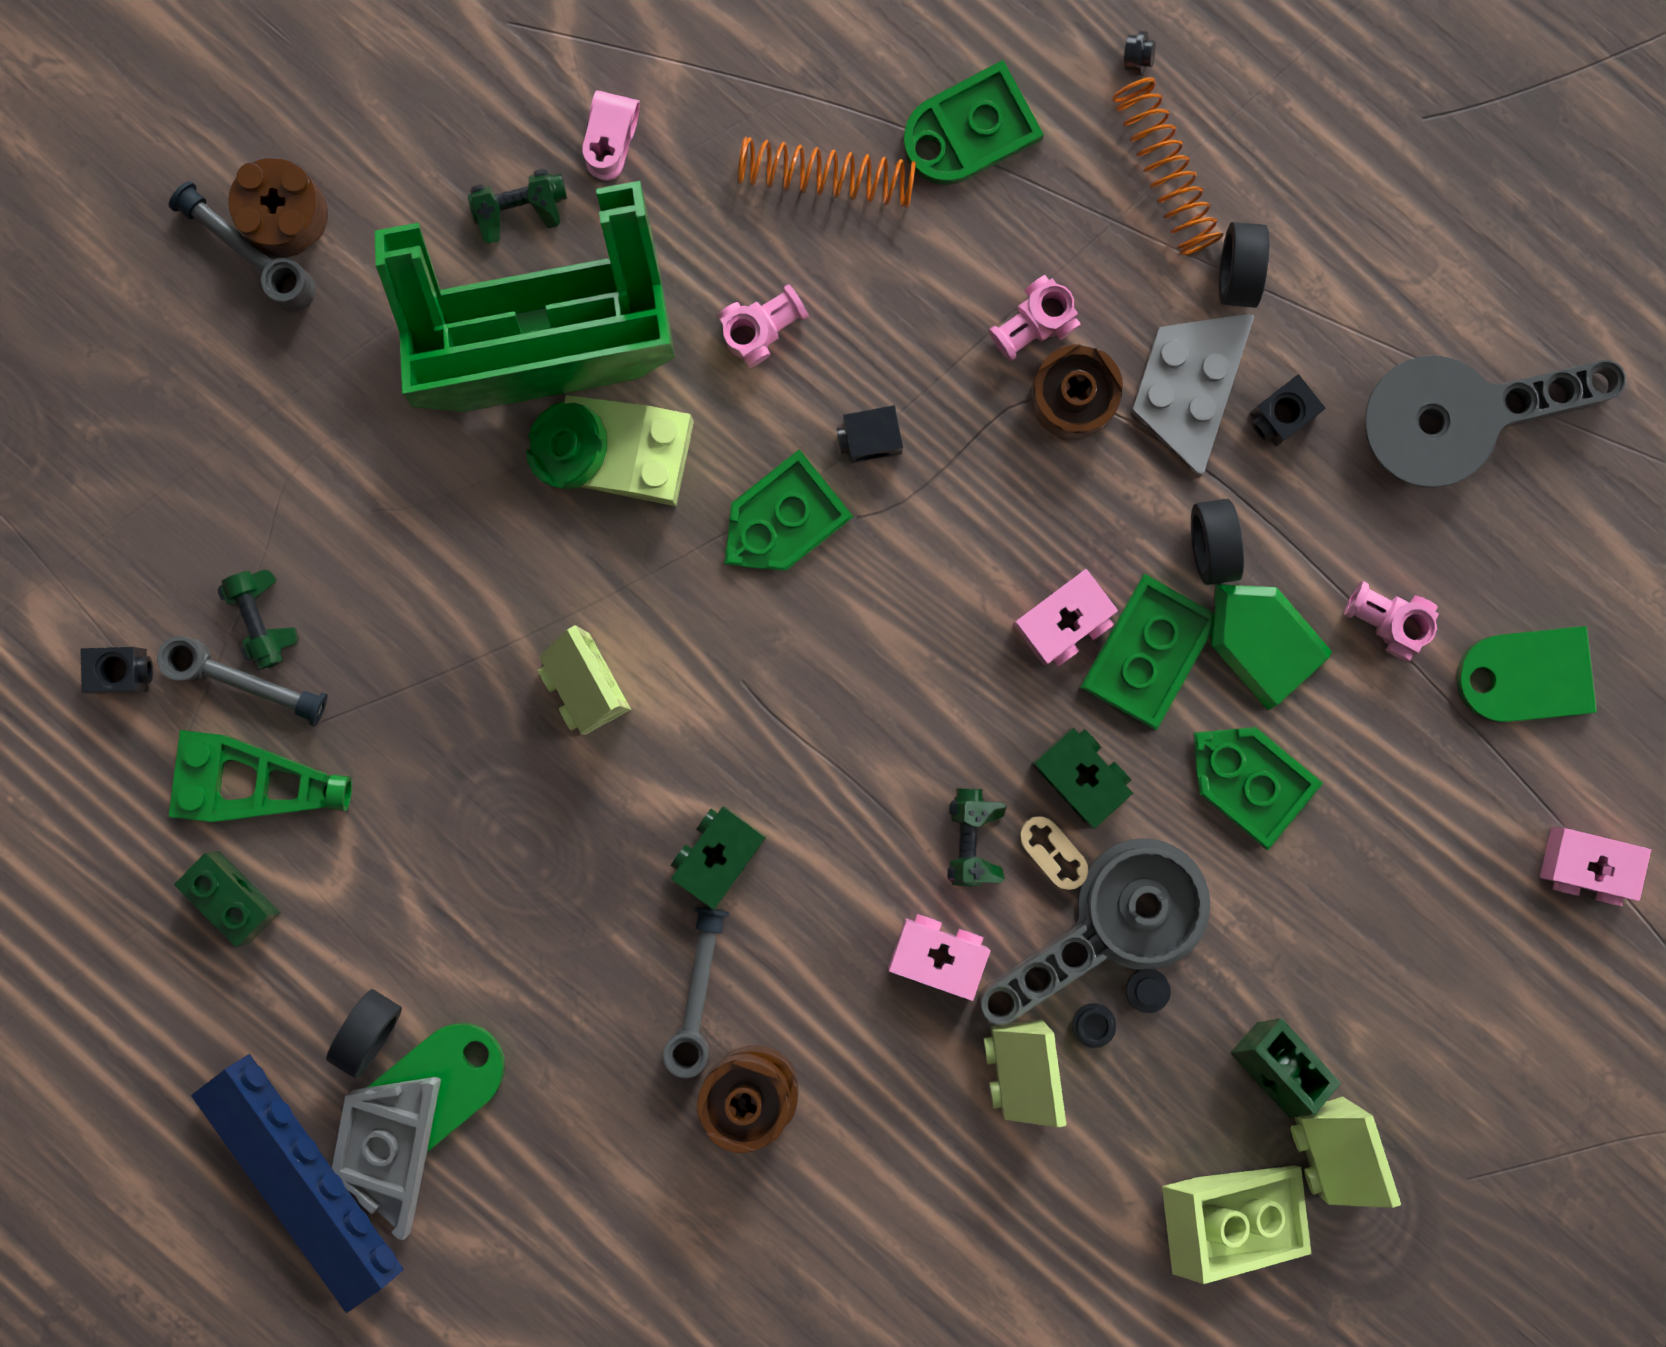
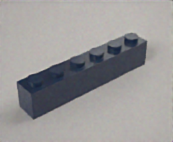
(297, 1183)

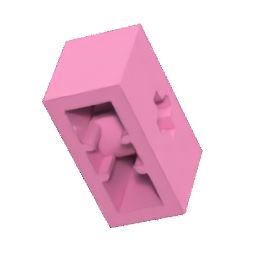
(1079, 596)
(1620, 872)
(958, 976)

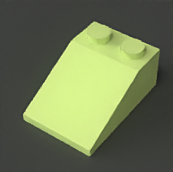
(643, 450)
(582, 680)
(1026, 1073)
(1345, 1156)
(1235, 1222)

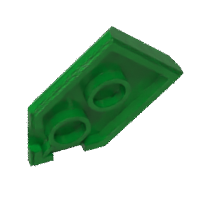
(783, 517)
(1265, 641)
(1252, 781)

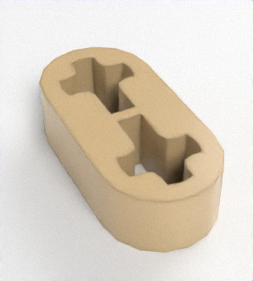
(1061, 845)

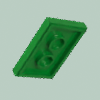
(1149, 652)

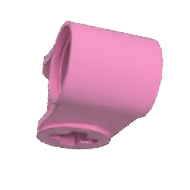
(609, 128)

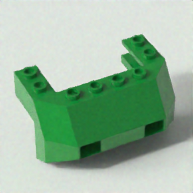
(533, 329)

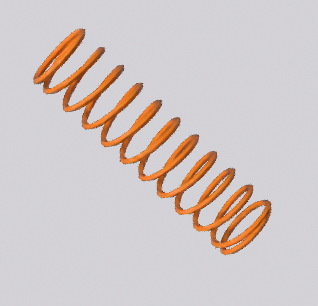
(904, 201)
(1203, 236)

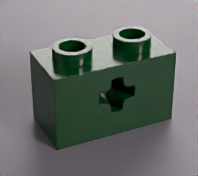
(1089, 802)
(713, 882)
(227, 898)
(1285, 1068)

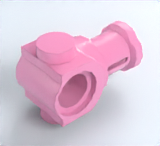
(764, 320)
(1034, 320)
(1389, 618)

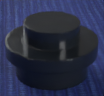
(1139, 53)
(1148, 990)
(1094, 1025)

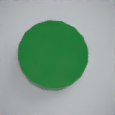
(566, 445)

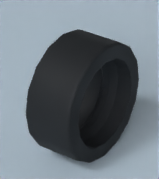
(1244, 264)
(1217, 542)
(363, 1033)

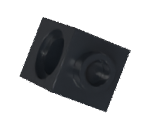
(1301, 401)
(870, 434)
(97, 666)

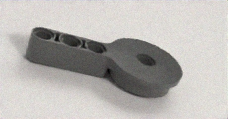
(1469, 413)
(1112, 928)

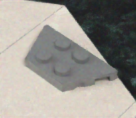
(1190, 384)
(385, 1147)

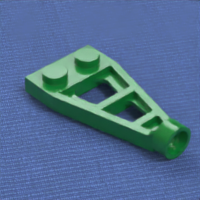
(200, 775)

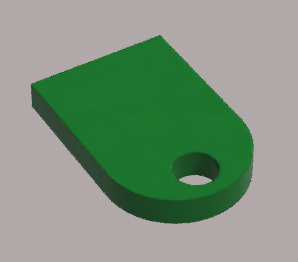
(973, 125)
(1530, 675)
(462, 1085)

